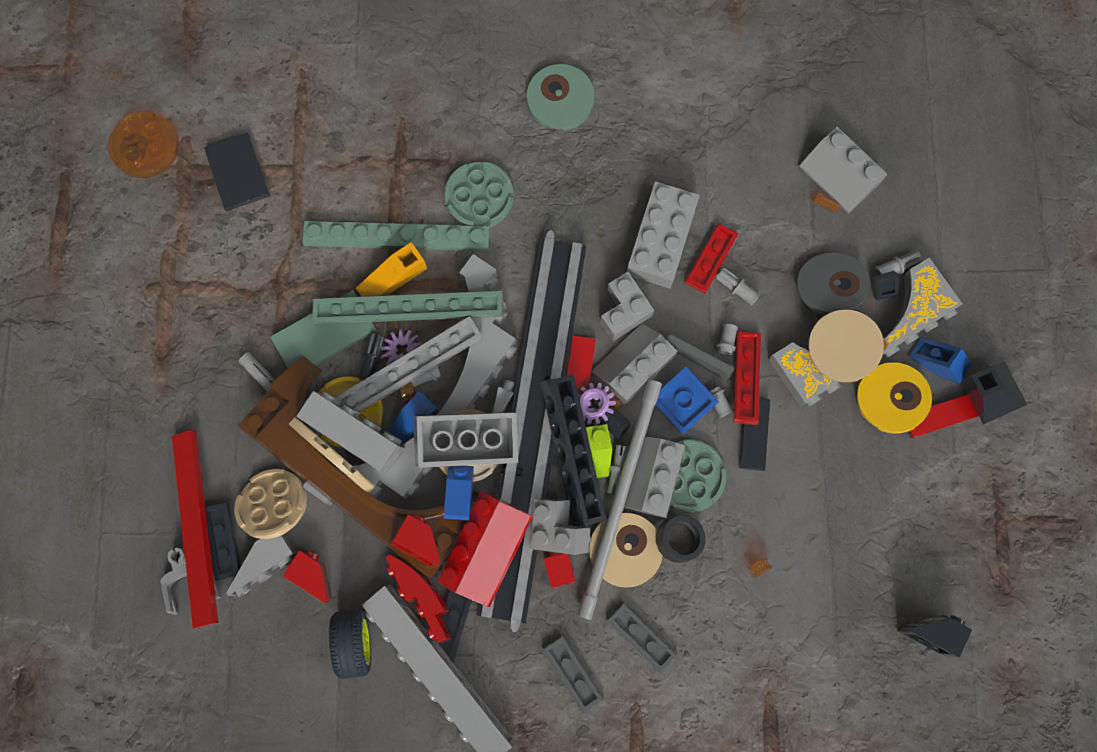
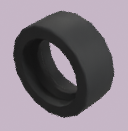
(697, 533)

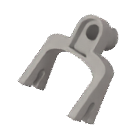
(170, 578)

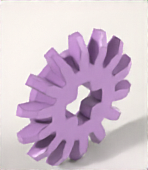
(402, 340)
(597, 394)

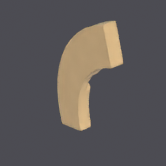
(333, 456)

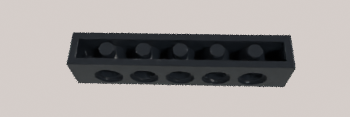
(573, 450)

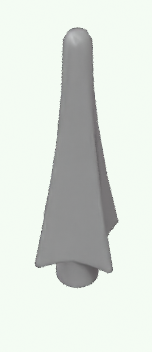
(503, 397)

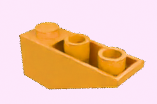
(393, 272)

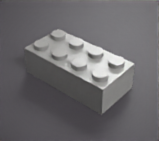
(662, 235)
(350, 432)
(465, 439)

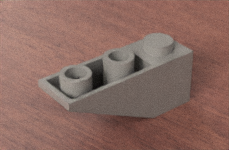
(261, 560)

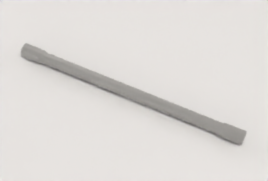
(590, 596)

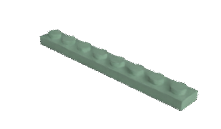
(396, 235)
(408, 307)

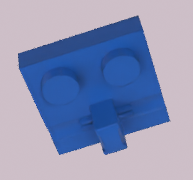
(685, 400)

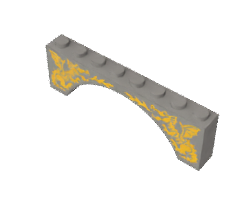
(925, 302)

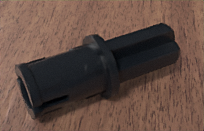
(371, 355)

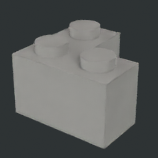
(630, 309)
(552, 530)

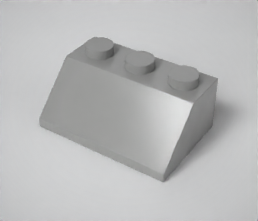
(843, 170)
(634, 362)
(655, 477)

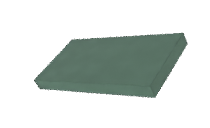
(319, 341)

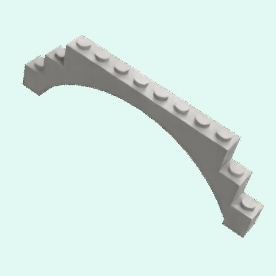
(481, 366)

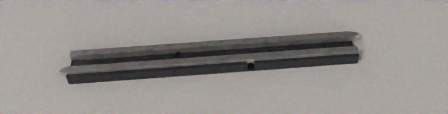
(542, 358)

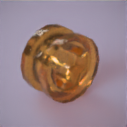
(407, 392)
(760, 567)

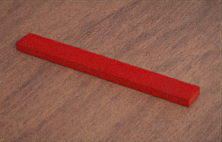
(194, 530)

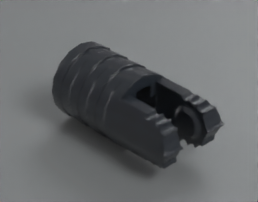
(616, 423)

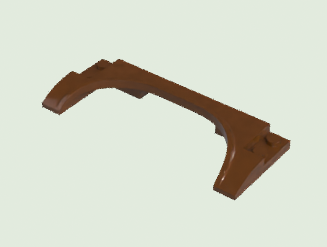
(271, 429)

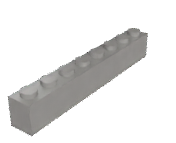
(437, 672)

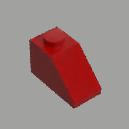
(417, 540)
(309, 575)

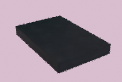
(236, 172)

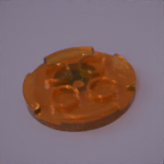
(143, 144)

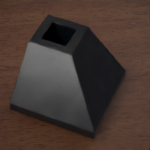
(994, 392)

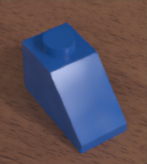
(941, 359)
(403, 424)
(459, 492)

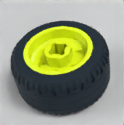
(350, 644)

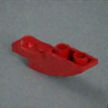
(416, 587)

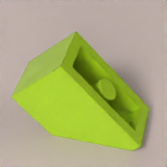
(600, 448)

